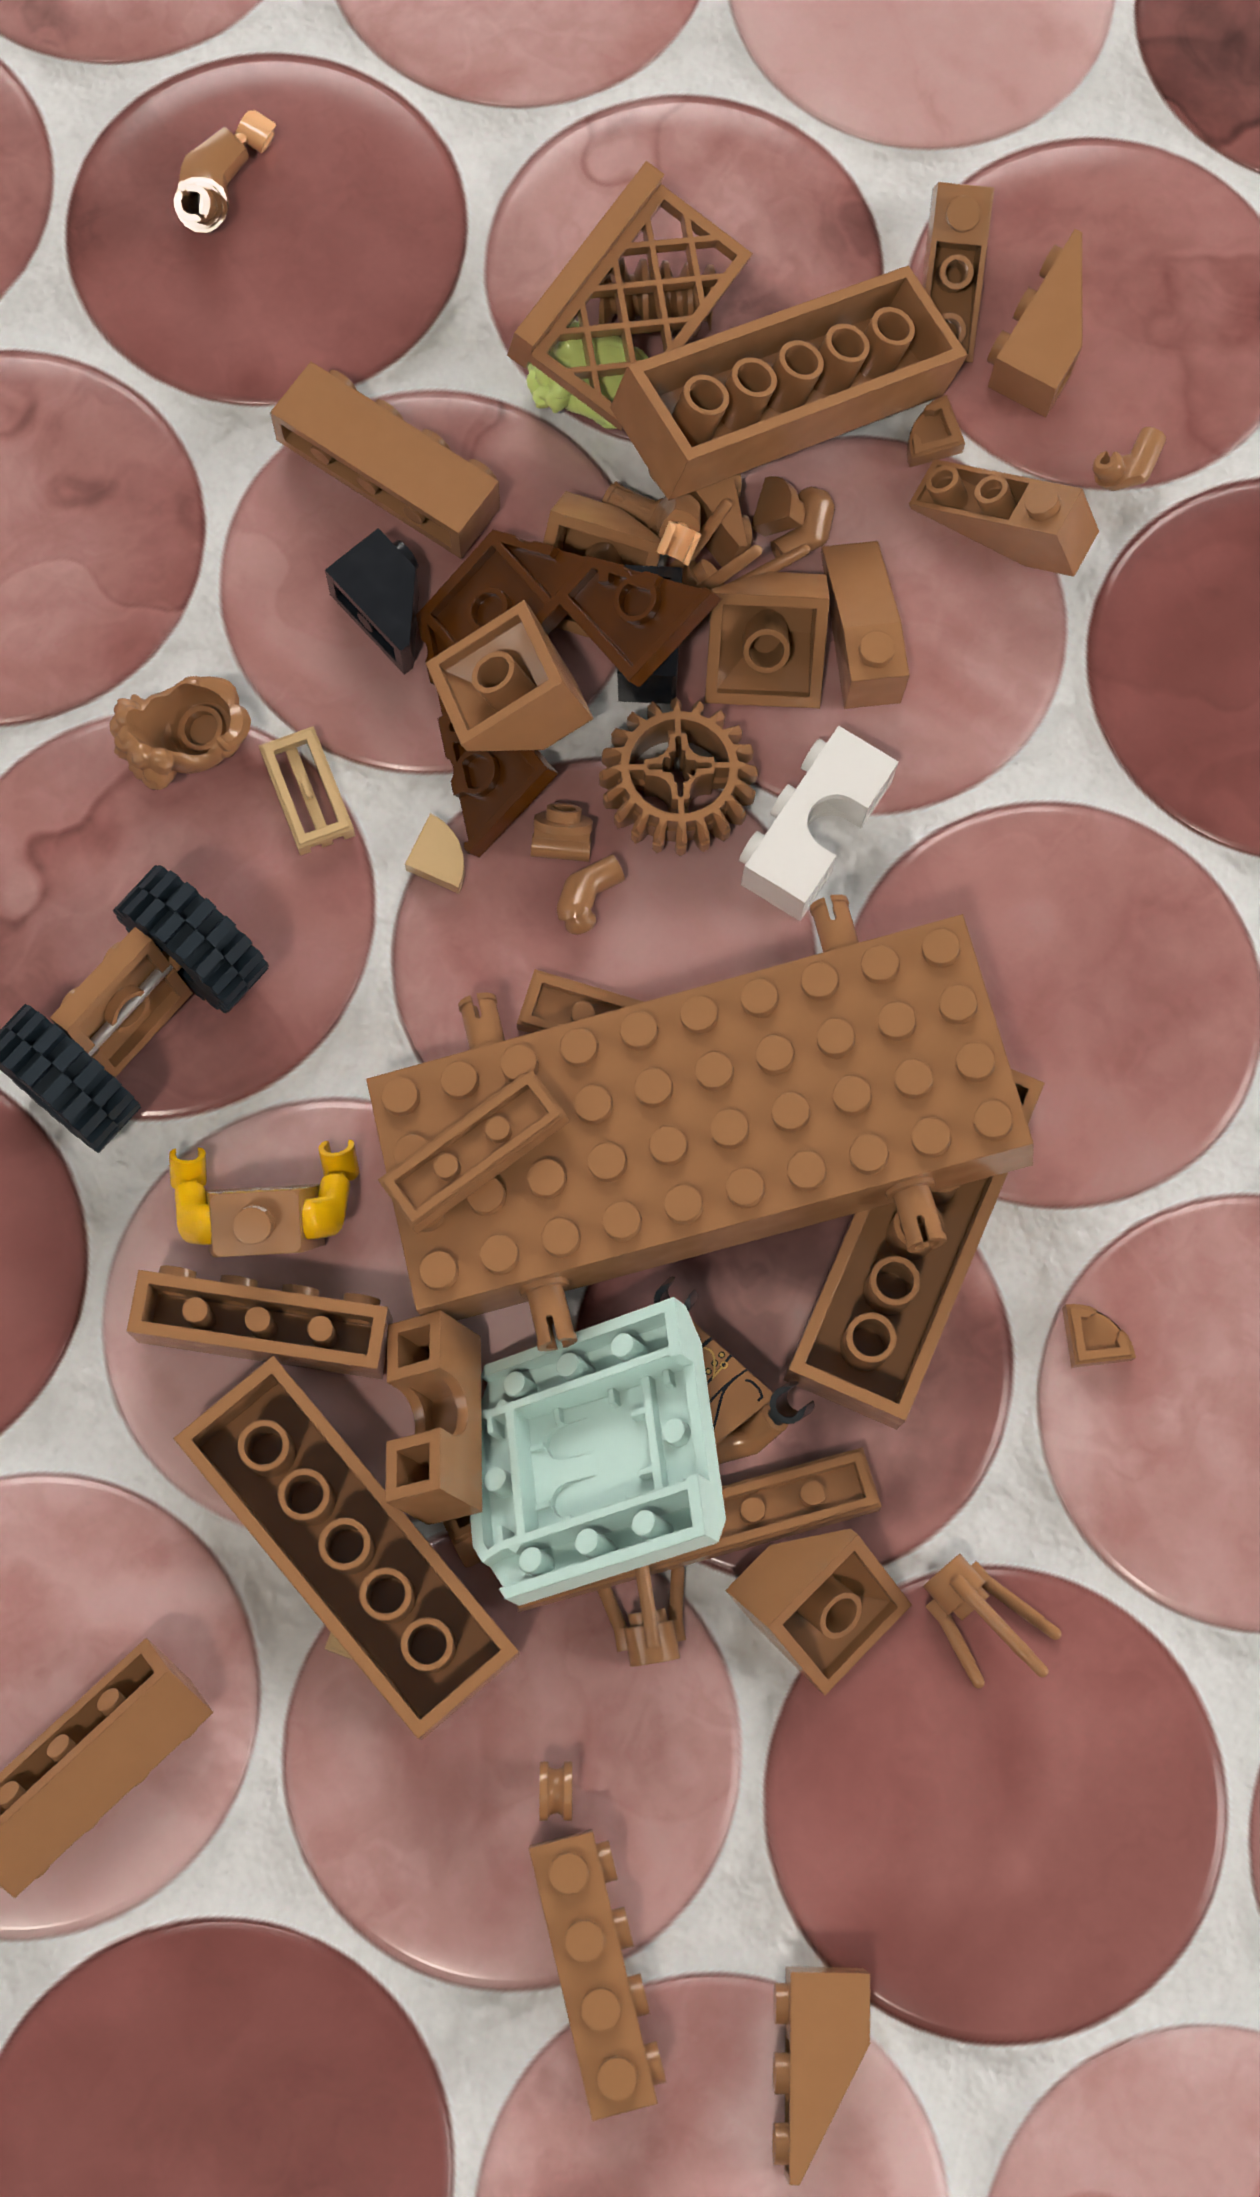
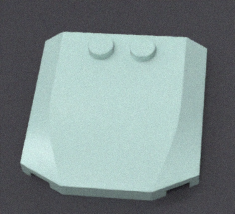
(598, 1455)

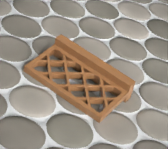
(597, 259)

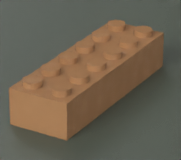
(786, 381)
(889, 1306)
(347, 1548)

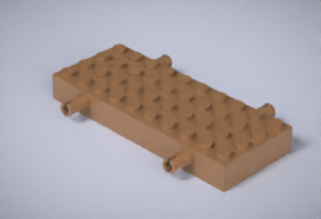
(716, 1119)

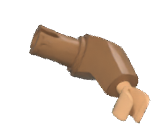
(209, 168)
(673, 521)

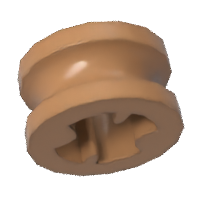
(555, 1791)

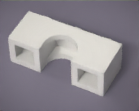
(841, 780)

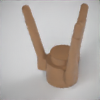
(706, 575)
(961, 1590)
(650, 1634)

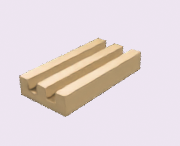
(323, 833)

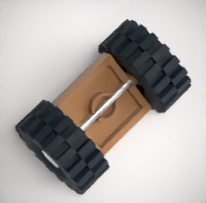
(143, 980)

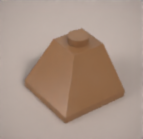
(600, 531)
(768, 641)
(508, 686)
(820, 1602)

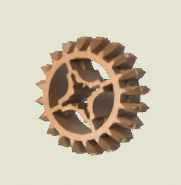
(701, 775)

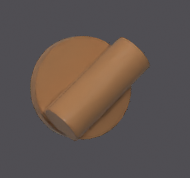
(562, 833)

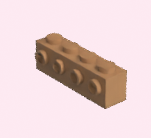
(386, 458)
(260, 1323)
(92, 1760)
(592, 1974)

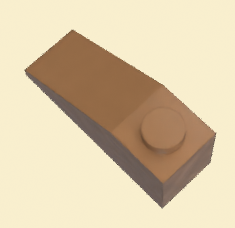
(865, 626)

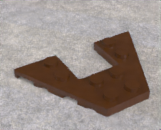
(624, 611)

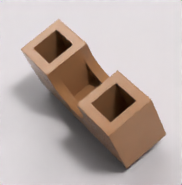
(439, 1372)

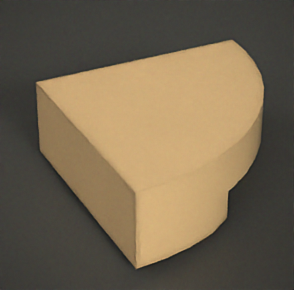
(437, 855)

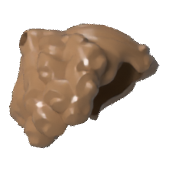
(179, 729)

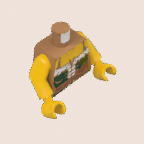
(262, 1217)

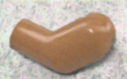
(1130, 469)
(816, 524)
(581, 890)

